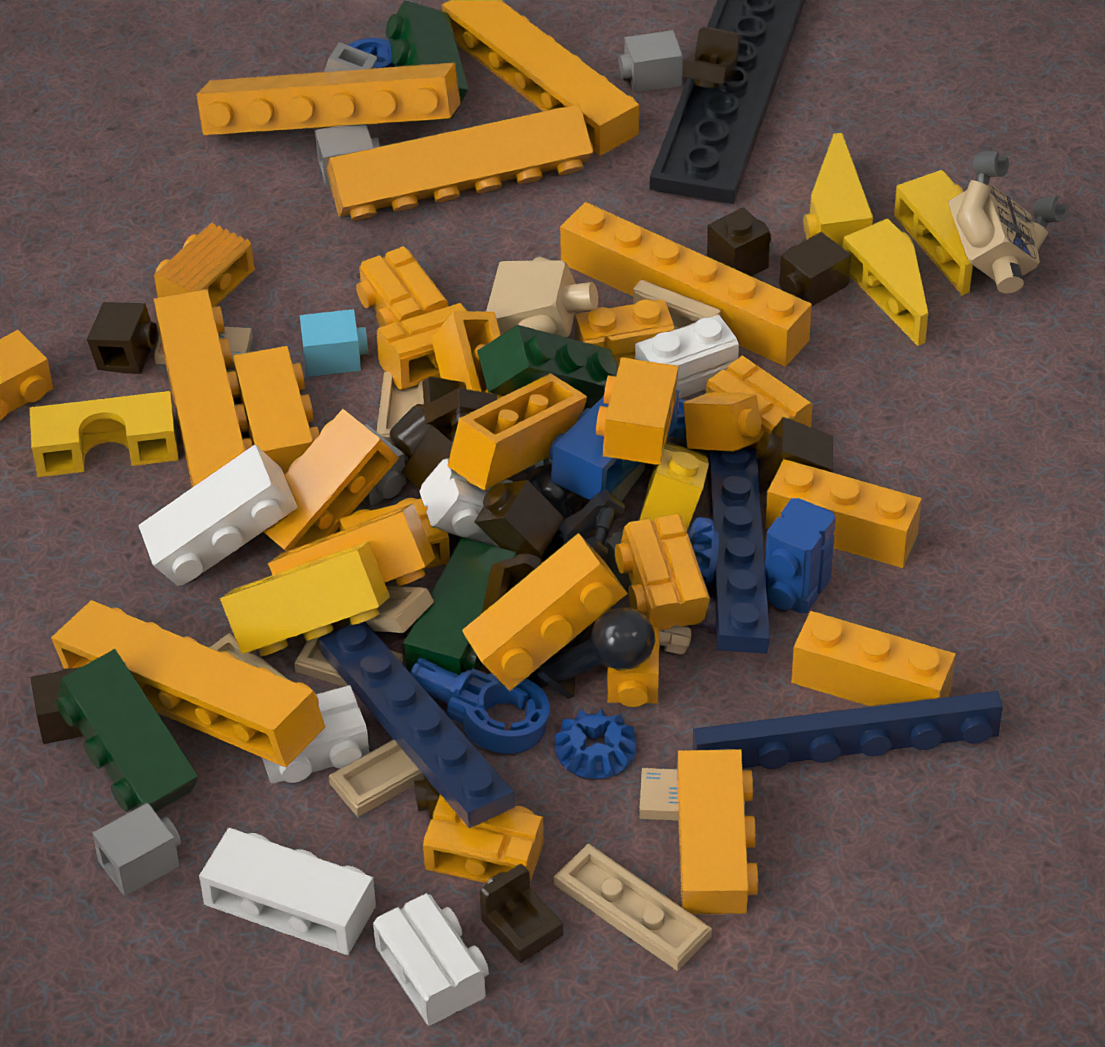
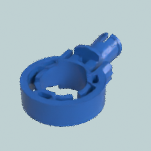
(474, 693)

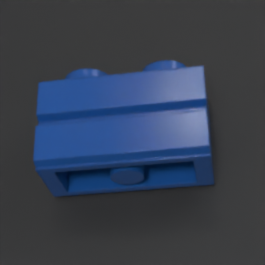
(799, 555)

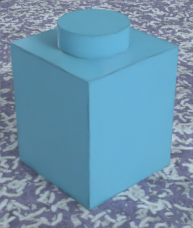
(332, 342)

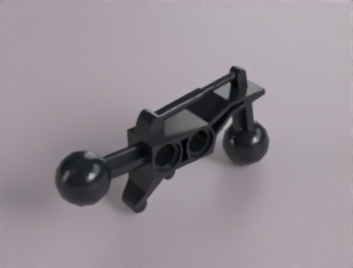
(621, 635)

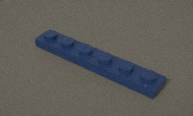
(740, 566)
(417, 724)
(857, 730)

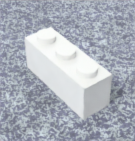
(217, 516)
(288, 890)

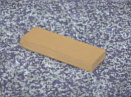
(633, 906)

